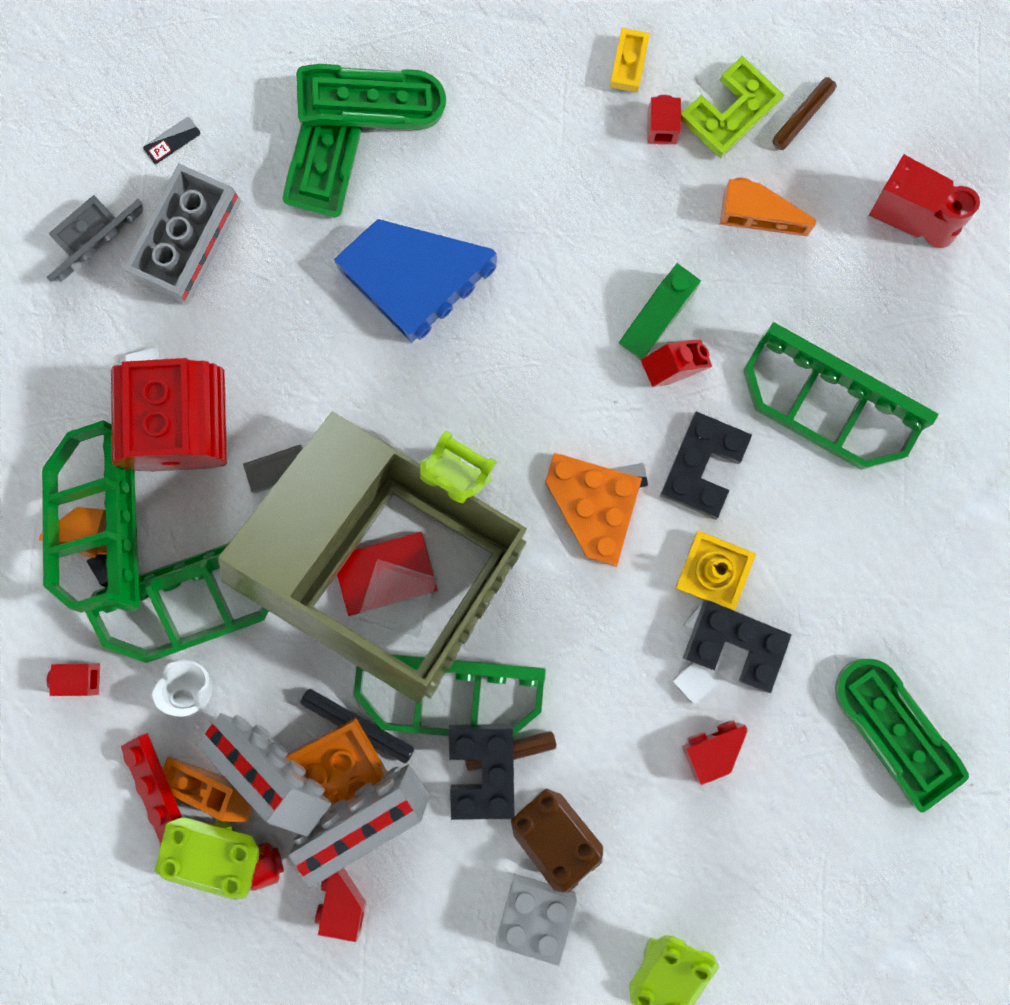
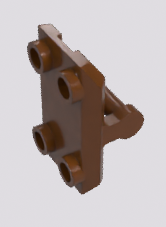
(557, 840)

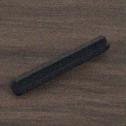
(339, 715)

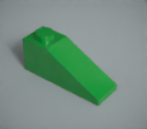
(660, 311)

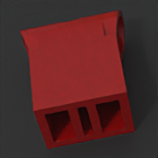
(925, 203)

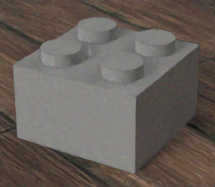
(536, 920)

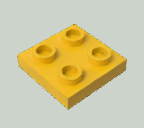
(715, 570)

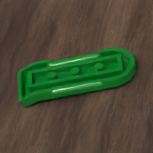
(368, 97)
(321, 168)
(899, 732)

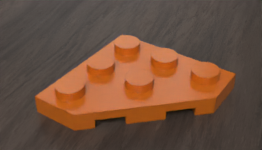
(594, 504)
(340, 761)

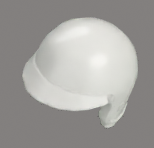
(183, 689)

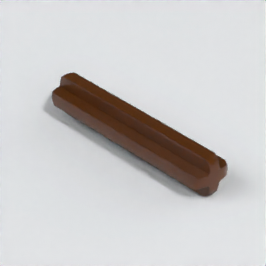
(804, 113)
(523, 748)

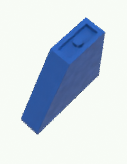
(413, 273)

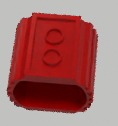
(168, 415)

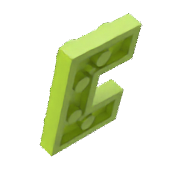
(725, 130)

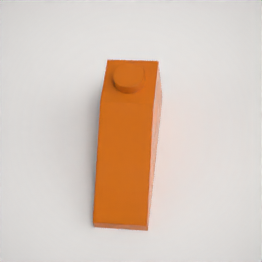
(757, 207)
(206, 791)

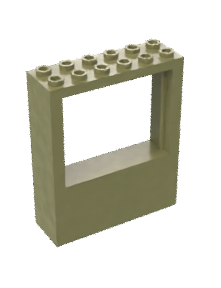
(319, 517)

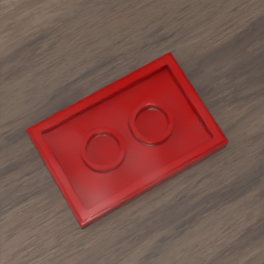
(357, 571)

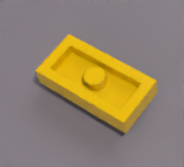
(629, 60)

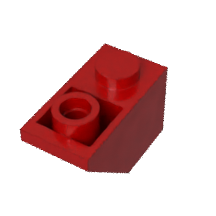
(676, 362)
(716, 753)
(342, 908)

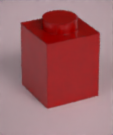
(664, 120)
(73, 679)

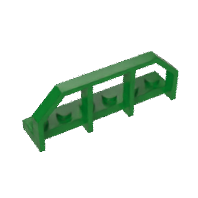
(836, 371)
(120, 524)
(167, 579)
(467, 672)

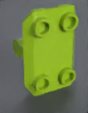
(451, 473)
(208, 857)
(671, 973)

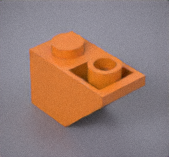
(80, 524)

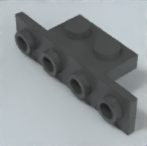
(85, 229)

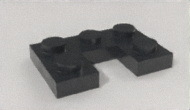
(701, 439)
(721, 625)
(495, 749)

